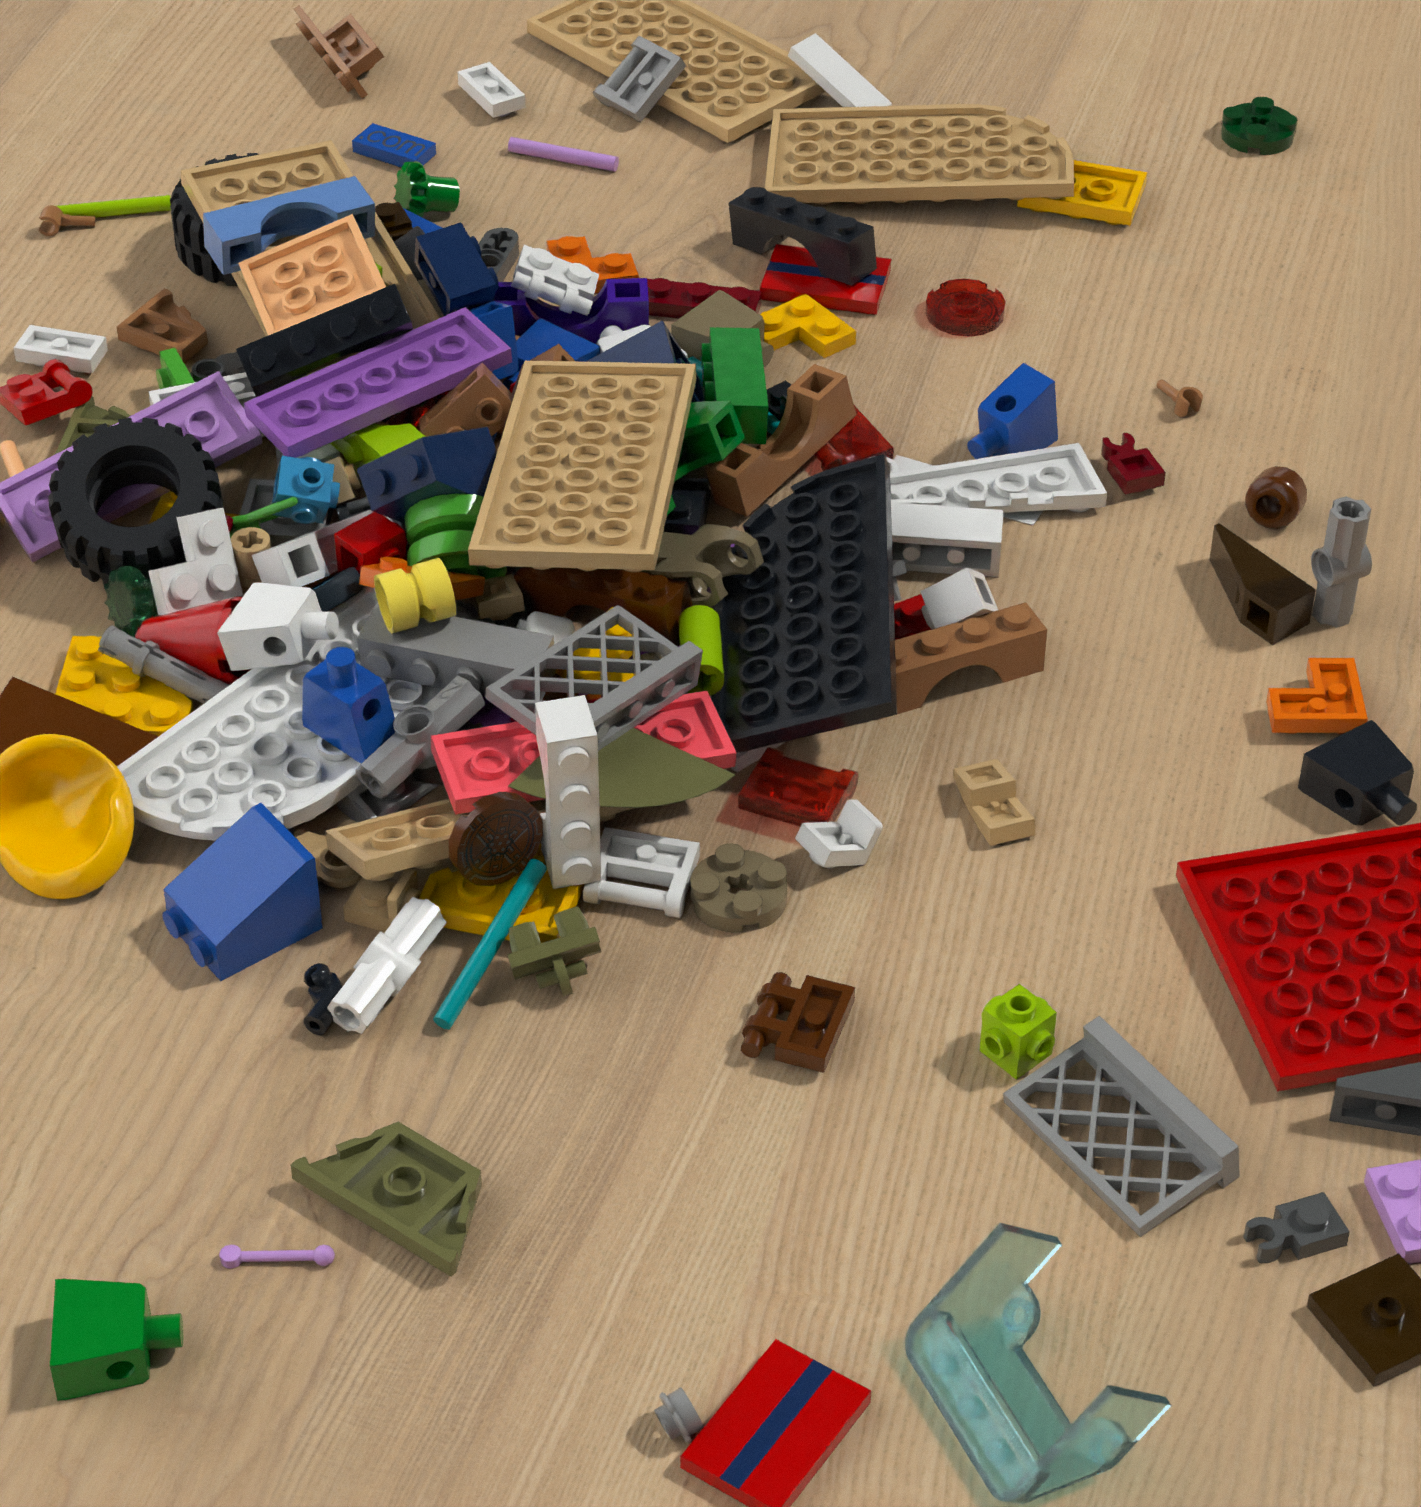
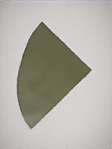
(639, 773)

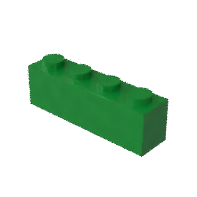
(736, 373)

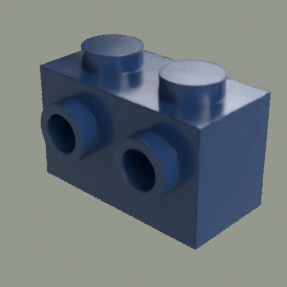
(455, 269)

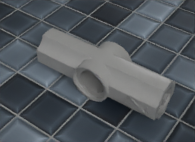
(1341, 561)
(411, 743)

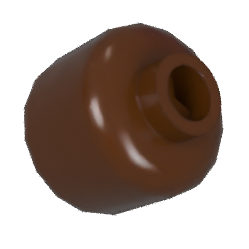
(1276, 497)

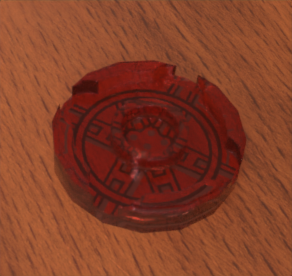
(965, 308)

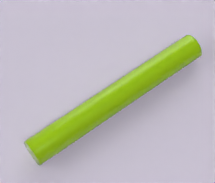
(118, 207)

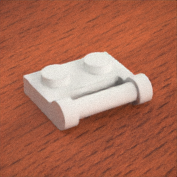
(644, 860)

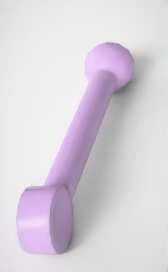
(232, 1256)

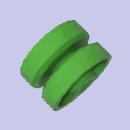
(443, 530)

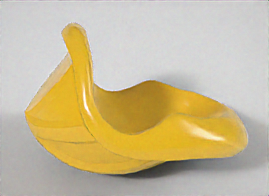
(62, 816)

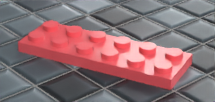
(492, 757)

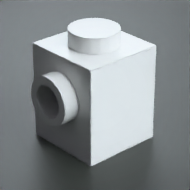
(957, 599)

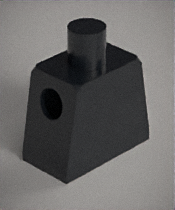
(1360, 776)

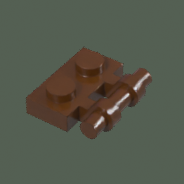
(812, 1027)

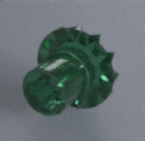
(129, 599)

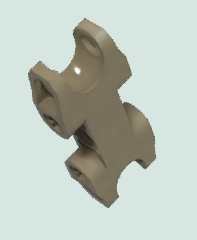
(706, 559)

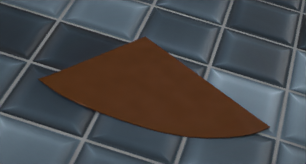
(35, 711)

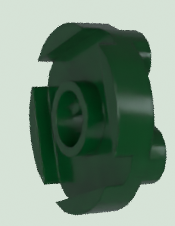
(1258, 126)

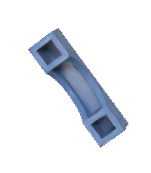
(251, 227)

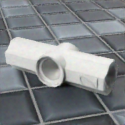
(386, 965)

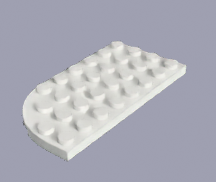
(254, 749)

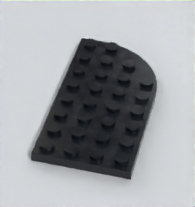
(815, 621)

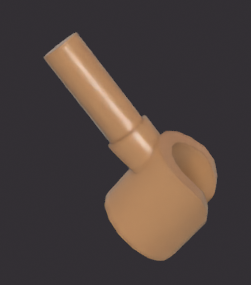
(55, 218)
(1183, 399)

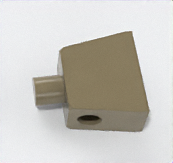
(717, 311)

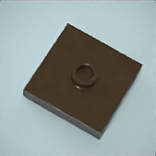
(1374, 1317)

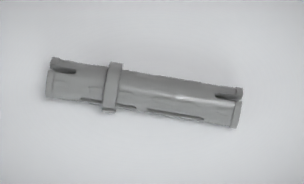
(149, 660)

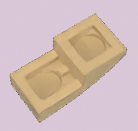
(993, 803)

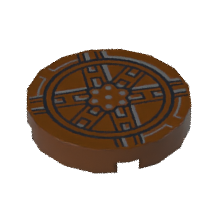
(495, 839)

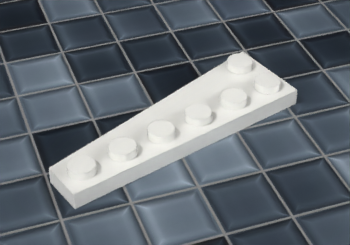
(1009, 482)

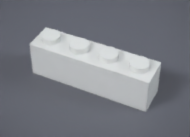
(946, 538)

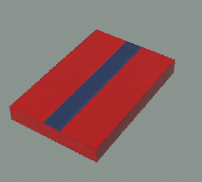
(795, 273)
(776, 1429)

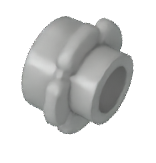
(678, 1415)

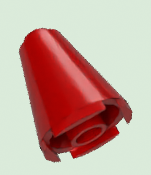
(194, 637)

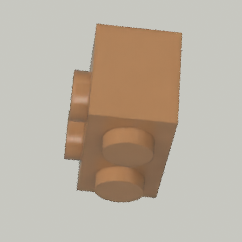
(472, 404)

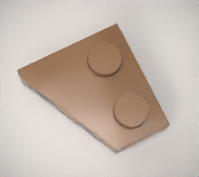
(163, 326)

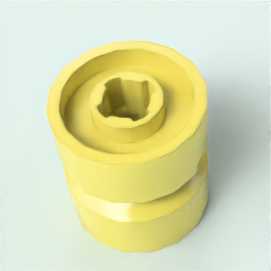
(415, 595)

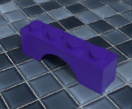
(618, 303)

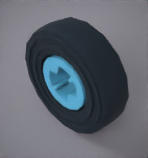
(338, 589)

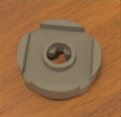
(733, 868)

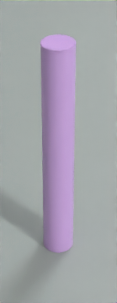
(563, 154)

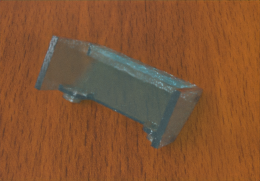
(991, 1394)

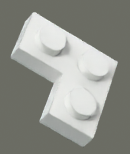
(209, 567)

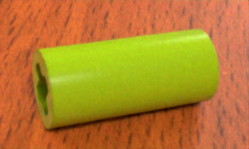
(702, 627)

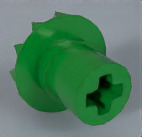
(423, 192)

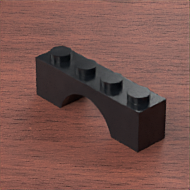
(837, 243)
(335, 333)

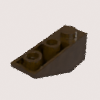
(1259, 589)

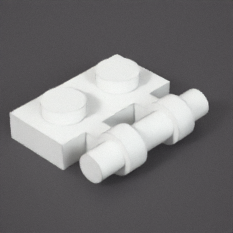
(555, 280)

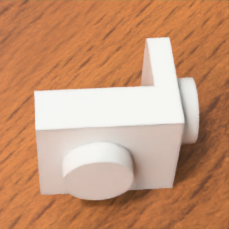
(844, 841)

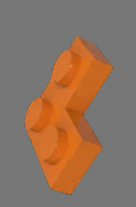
(608, 267)
(1329, 704)

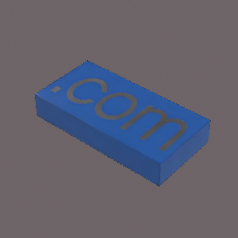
(393, 146)

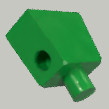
(105, 1336)

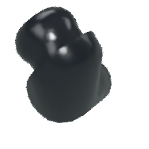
(322, 989)

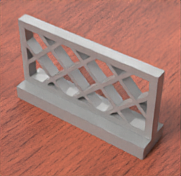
(621, 703)
(1160, 1108)

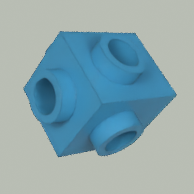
(311, 485)

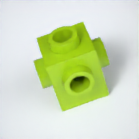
(1017, 1031)

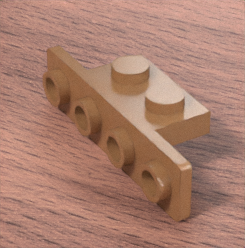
(343, 48)

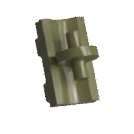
(532, 956)

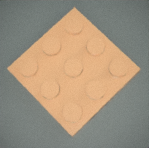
(311, 274)

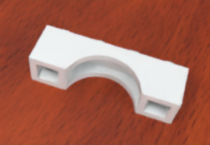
(304, 557)
(571, 782)

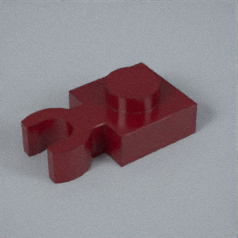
(1132, 468)

